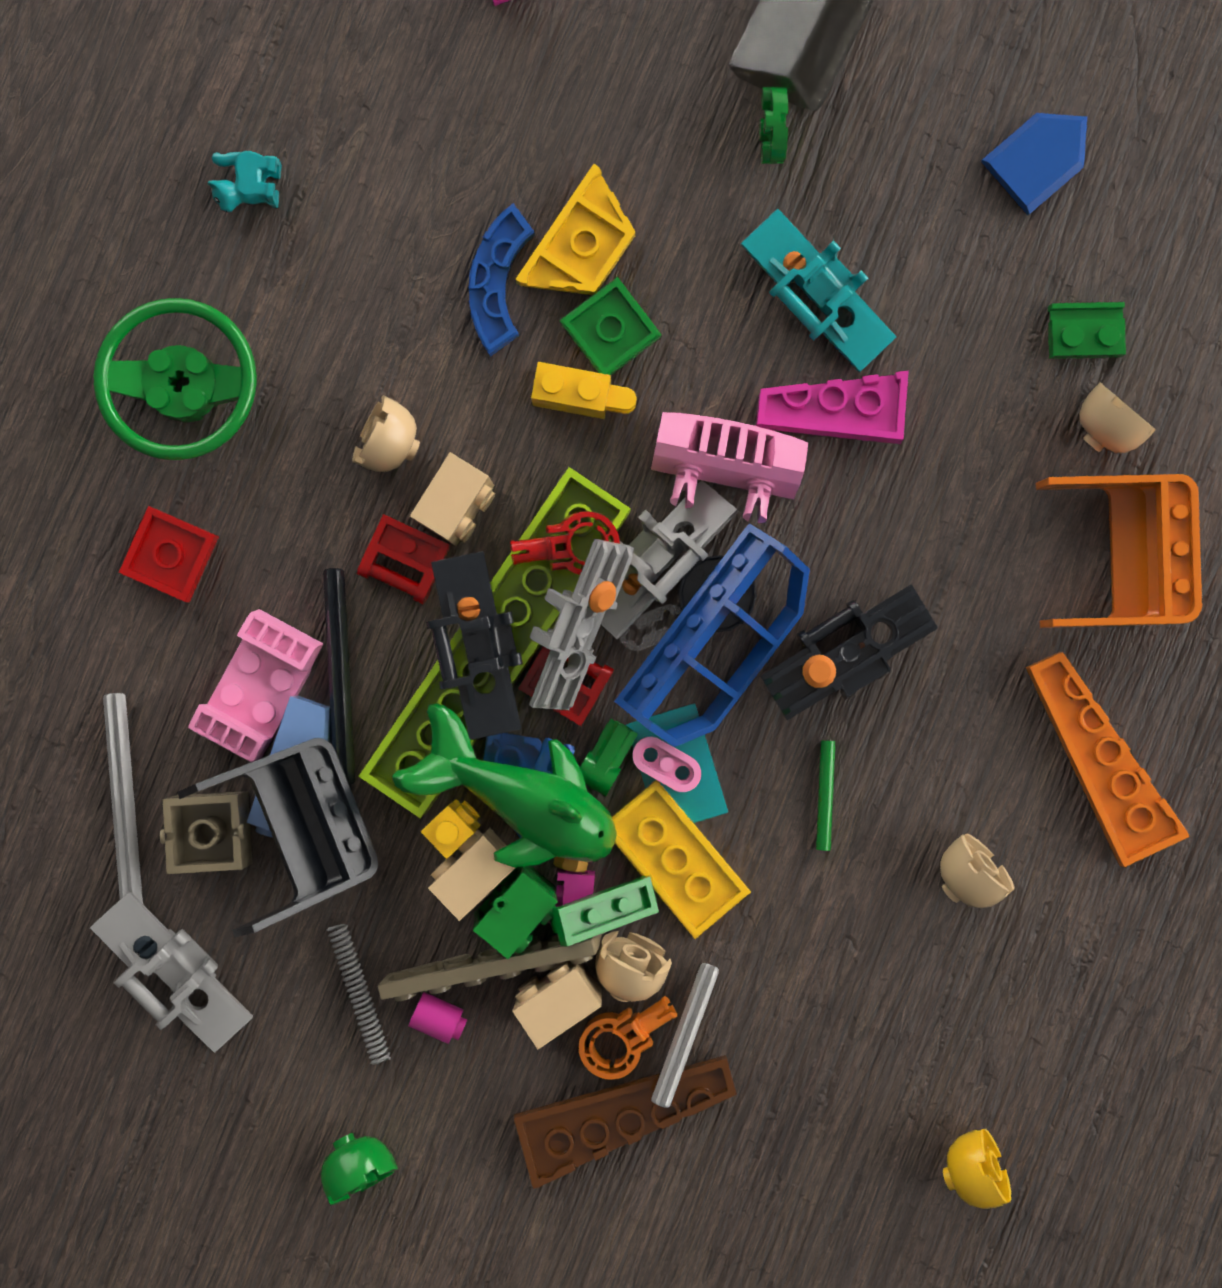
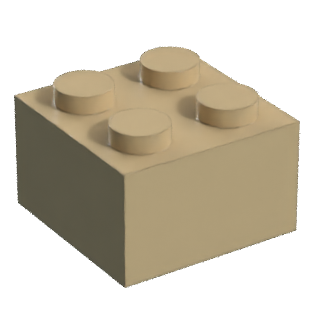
(454, 500)
(472, 876)
(556, 1001)

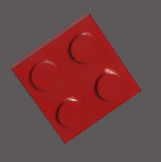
(168, 554)

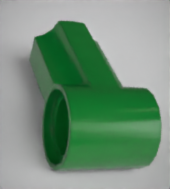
(604, 761)

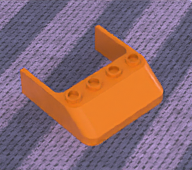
(1151, 548)

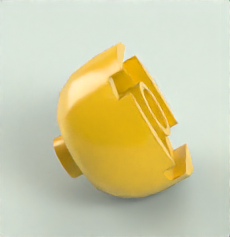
(976, 1171)

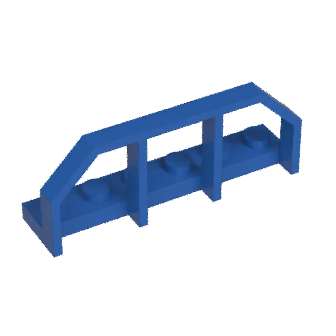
(697, 625)

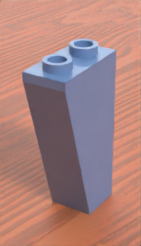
(301, 722)

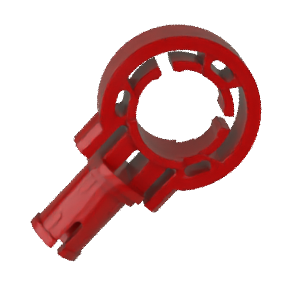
(544, 548)

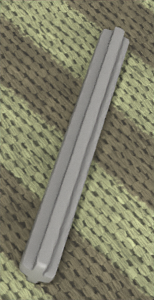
(122, 795)

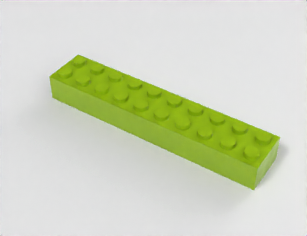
(514, 589)

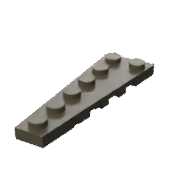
(440, 975)

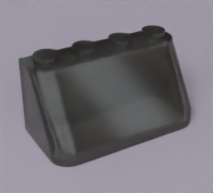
(798, 46)

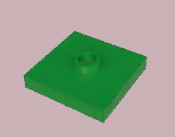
(610, 328)

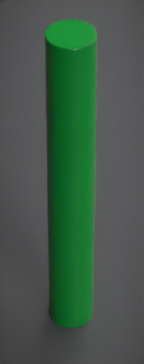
(825, 795)

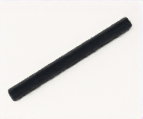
(339, 670)

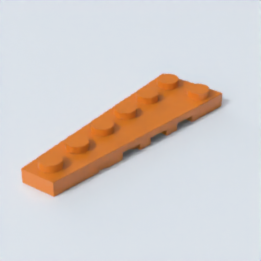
(1118, 789)

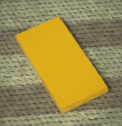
(677, 858)

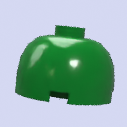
(355, 1167)

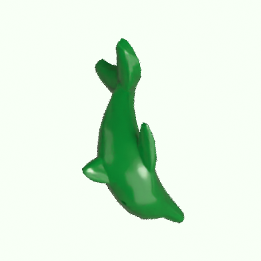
(544, 808)

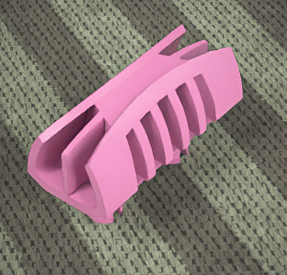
(730, 456)

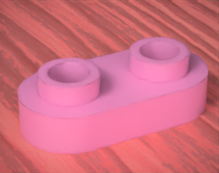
(666, 763)

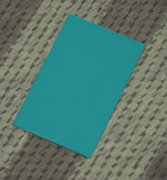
(707, 797)

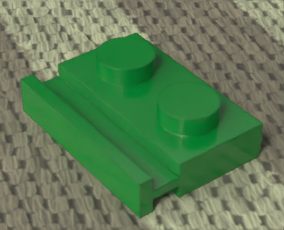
(1086, 330)

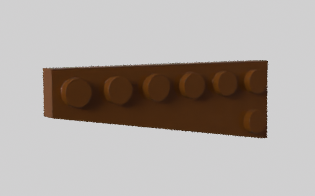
(593, 1124)

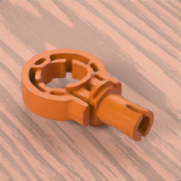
(621, 1025)

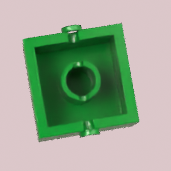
(514, 912)

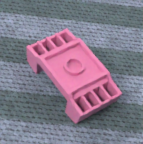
(257, 686)

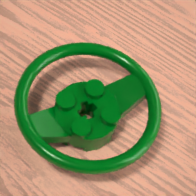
(157, 379)

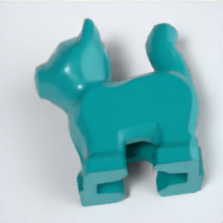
(250, 183)

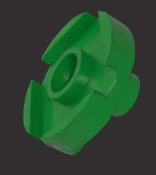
(773, 125)

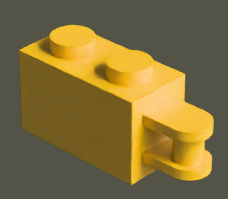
(579, 392)

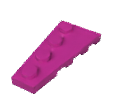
(848, 409)

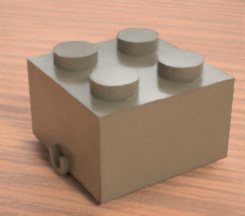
(207, 832)

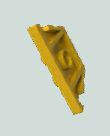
(581, 242)

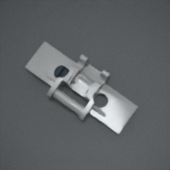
(180, 962)

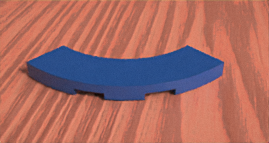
(489, 278)

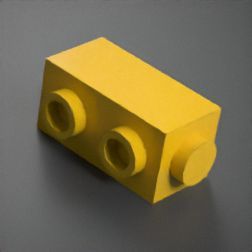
(452, 827)

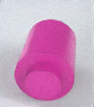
(438, 1018)

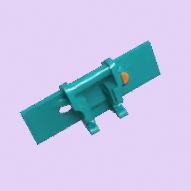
(826, 281)

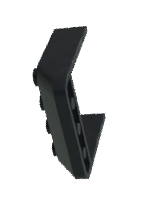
(310, 822)

